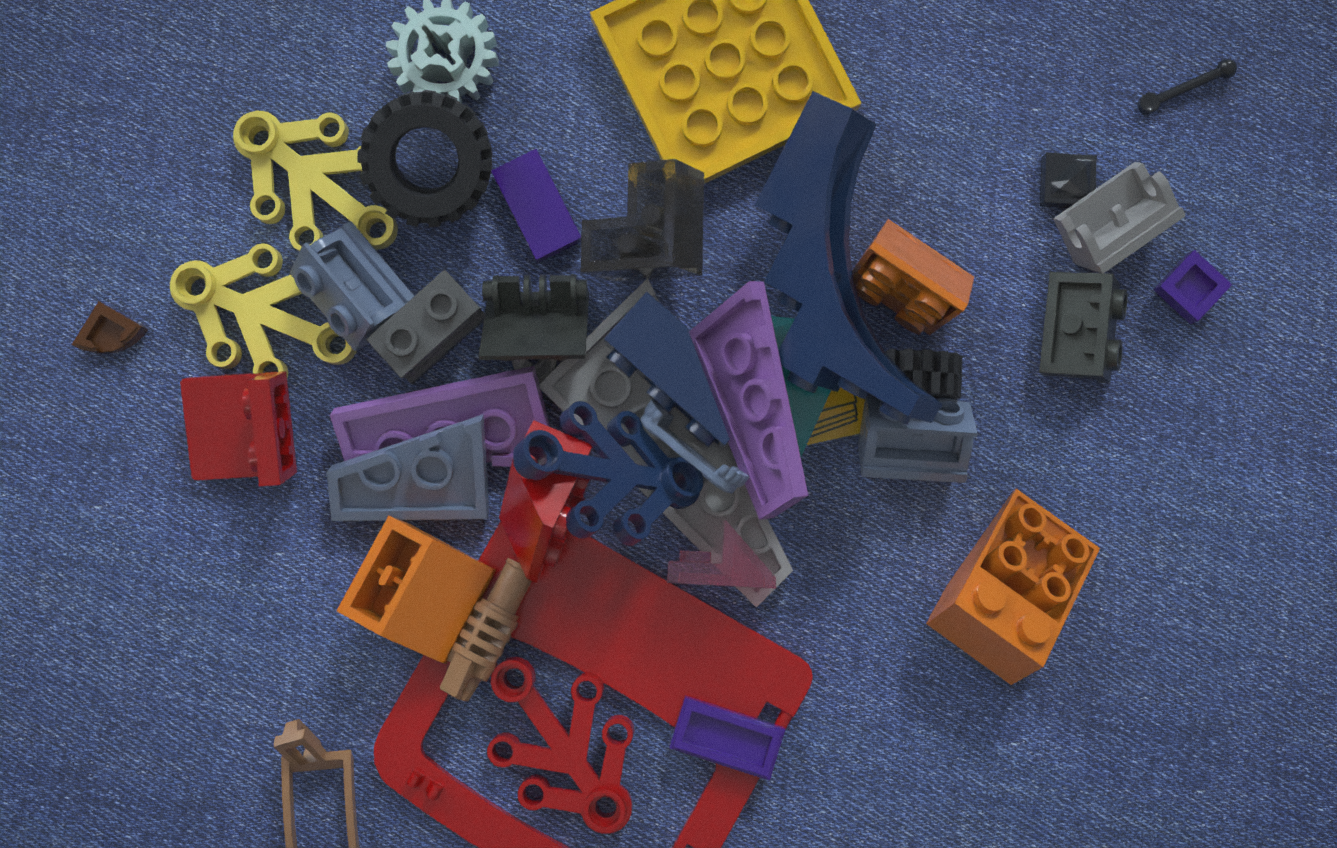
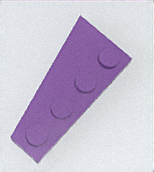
(750, 391)
(506, 399)

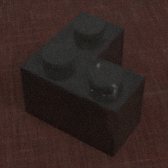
(660, 231)

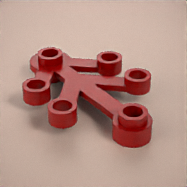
(566, 751)

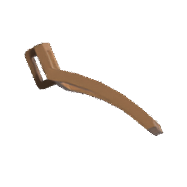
(313, 759)

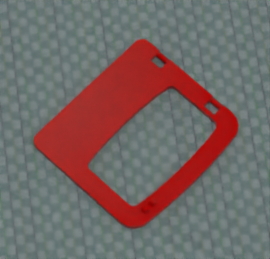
(639, 640)

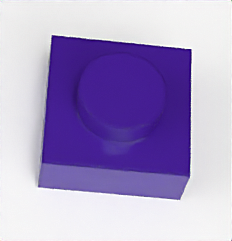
(1192, 287)

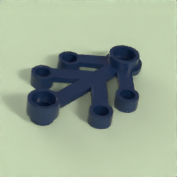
(672, 479)

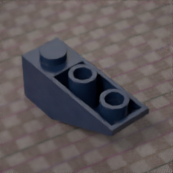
(663, 354)

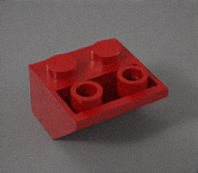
(537, 509)

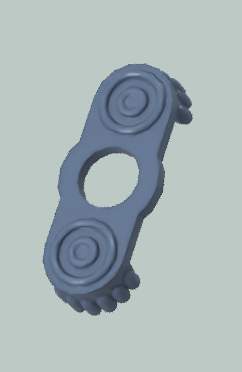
(657, 423)

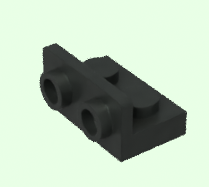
(1082, 326)

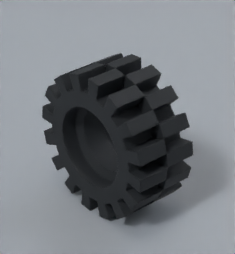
(934, 372)

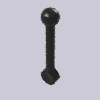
(1150, 101)

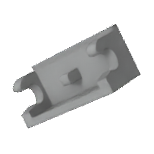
(1118, 218)

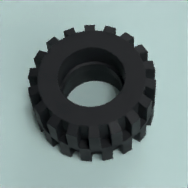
(398, 193)

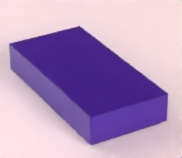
(536, 205)
(727, 737)

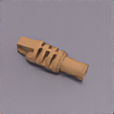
(485, 634)

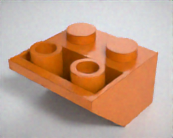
(415, 589)

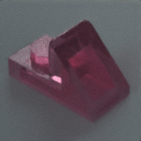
(736, 568)

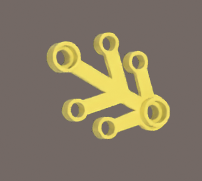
(305, 175)
(250, 309)

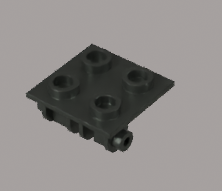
(534, 323)

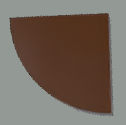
(108, 331)

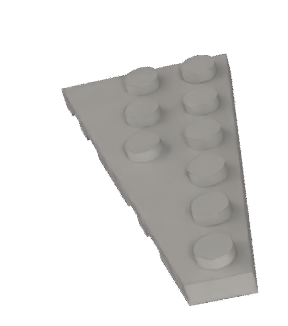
(611, 392)

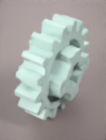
(457, 38)

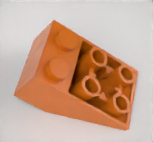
(911, 280)
(1015, 589)

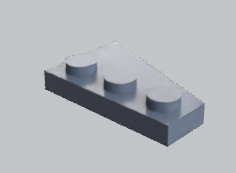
(416, 479)

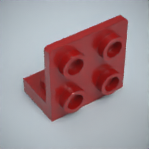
(239, 427)

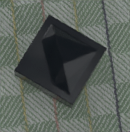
(1066, 178)

